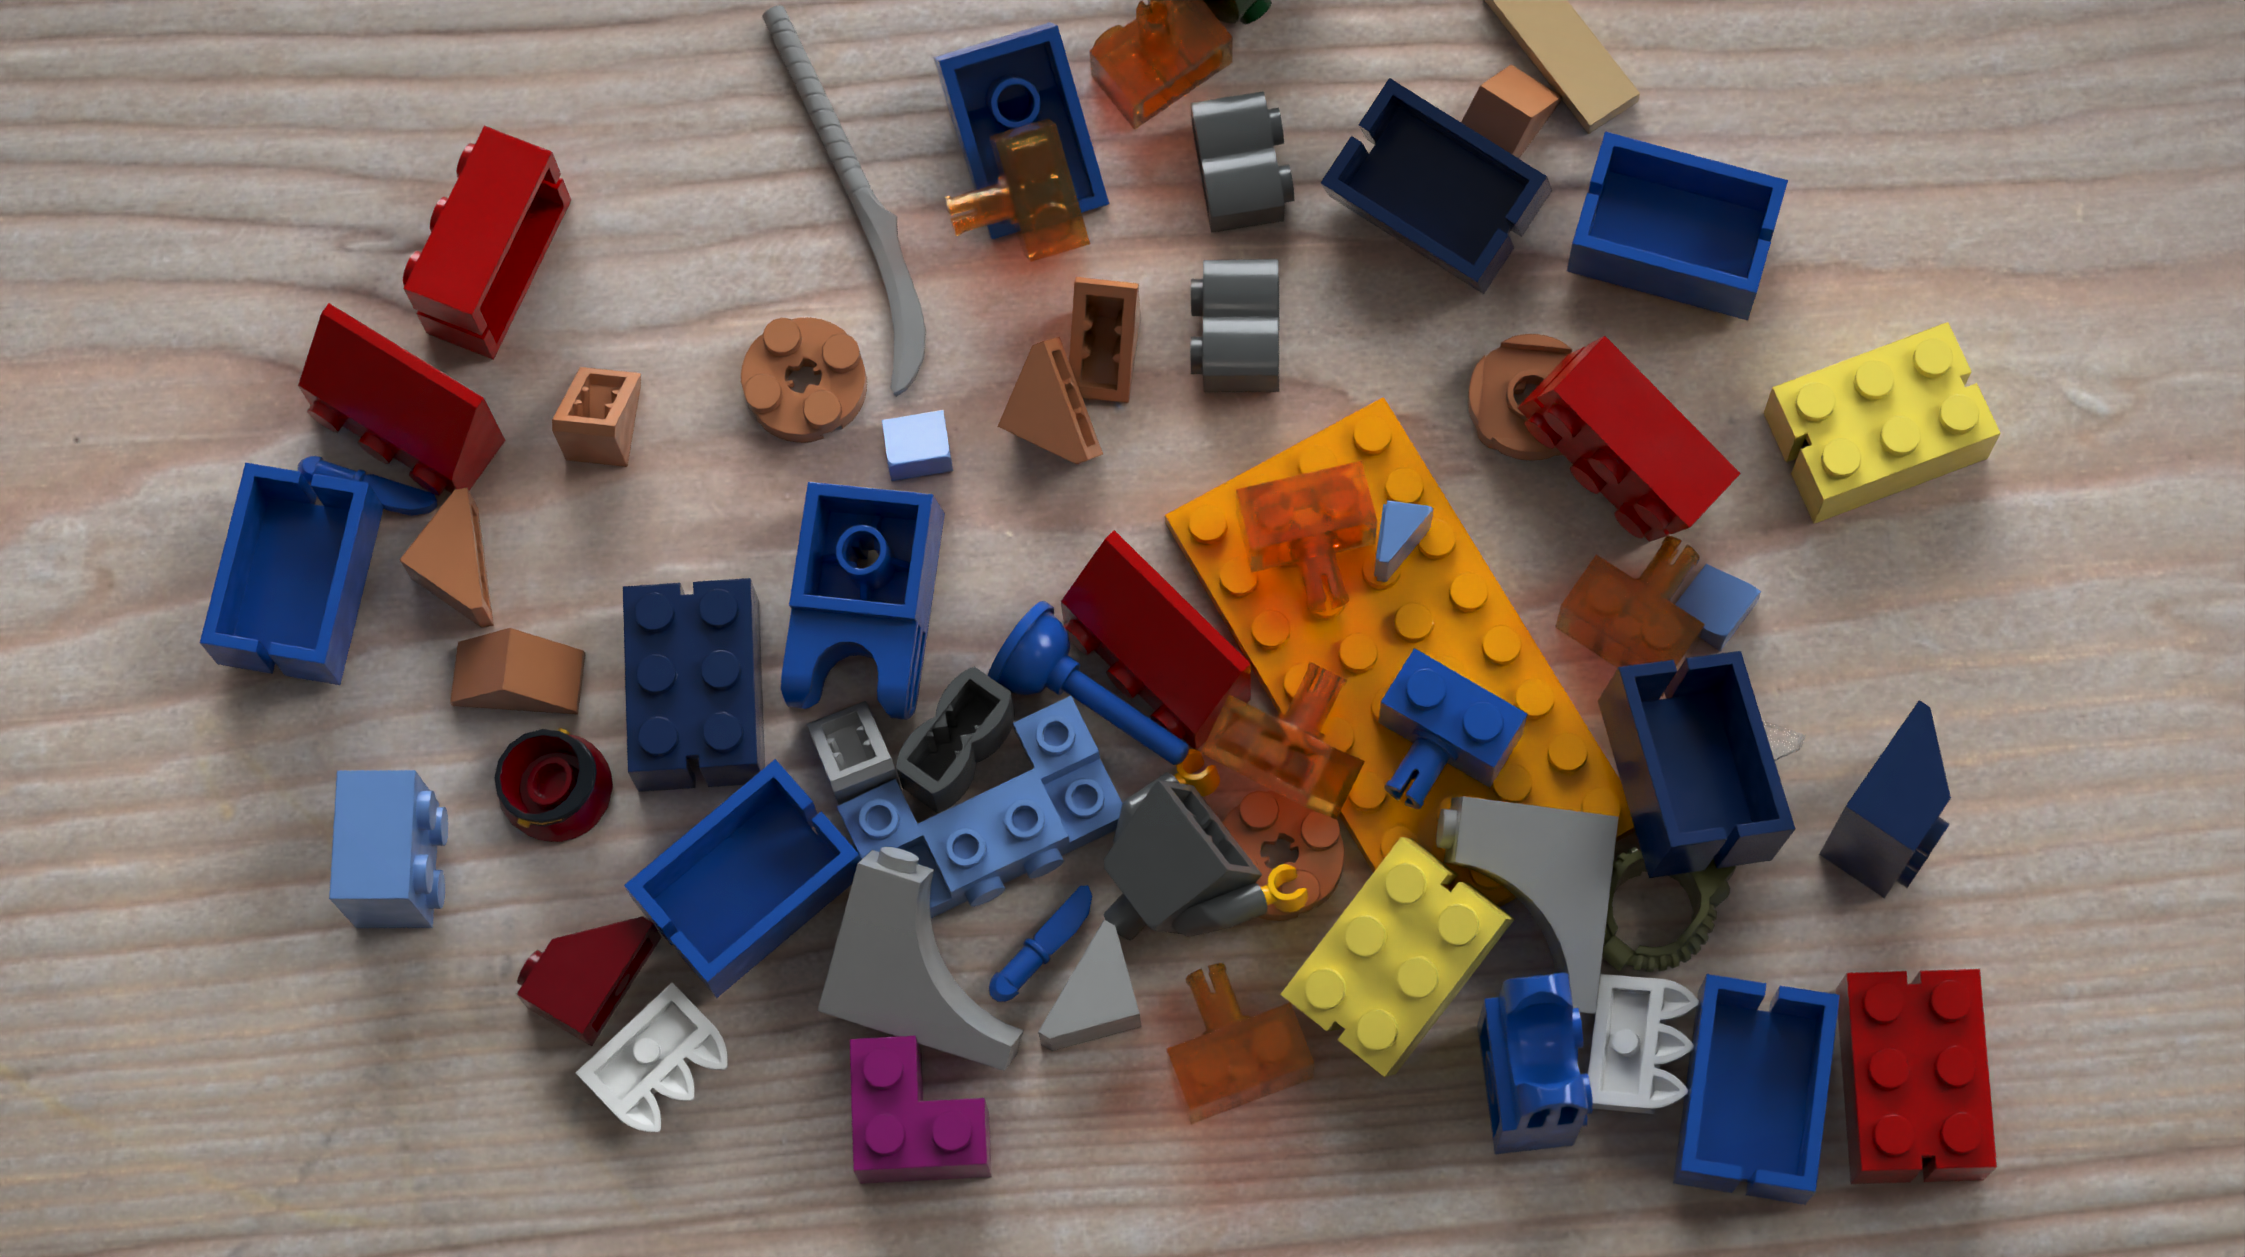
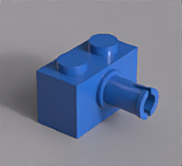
(1447, 723)

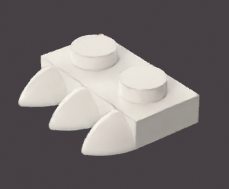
(1634, 1042)
(653, 1058)

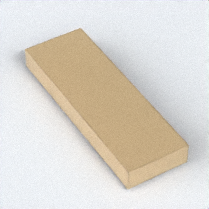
(1569, 58)

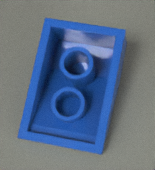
(1011, 86)

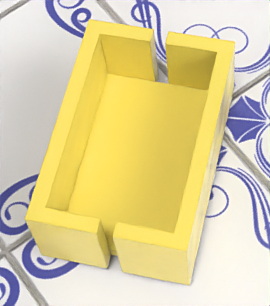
(1881, 422)
(1397, 956)

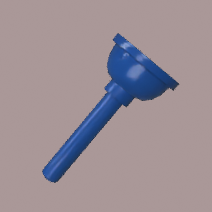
(1038, 658)

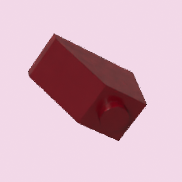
(586, 975)

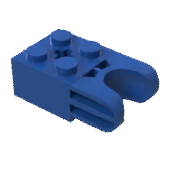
(856, 609)
(1531, 1064)

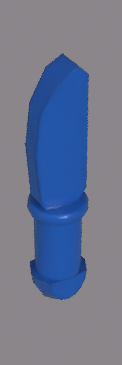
(392, 494)
(1045, 942)

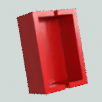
(486, 241)
(1627, 441)
(1916, 1076)

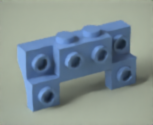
(1004, 830)

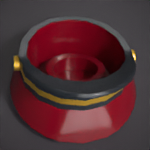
(553, 785)

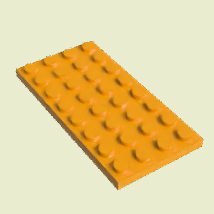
(1434, 602)

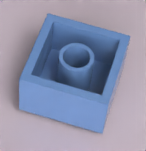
(387, 849)

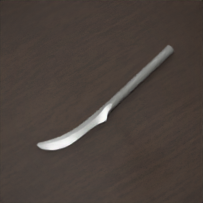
(876, 221)

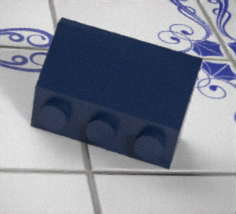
(1895, 810)

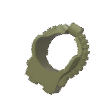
(1705, 891)

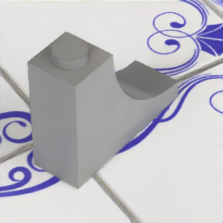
(1555, 867)
(892, 973)

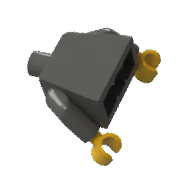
(1183, 865)

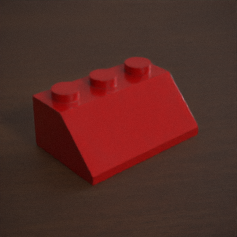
(397, 405)
(1153, 641)

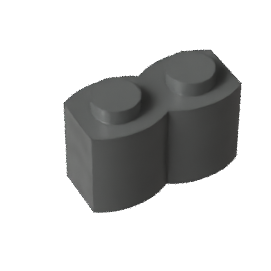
(1239, 161)
(1238, 325)
(967, 728)

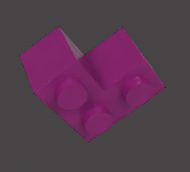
(898, 1132)

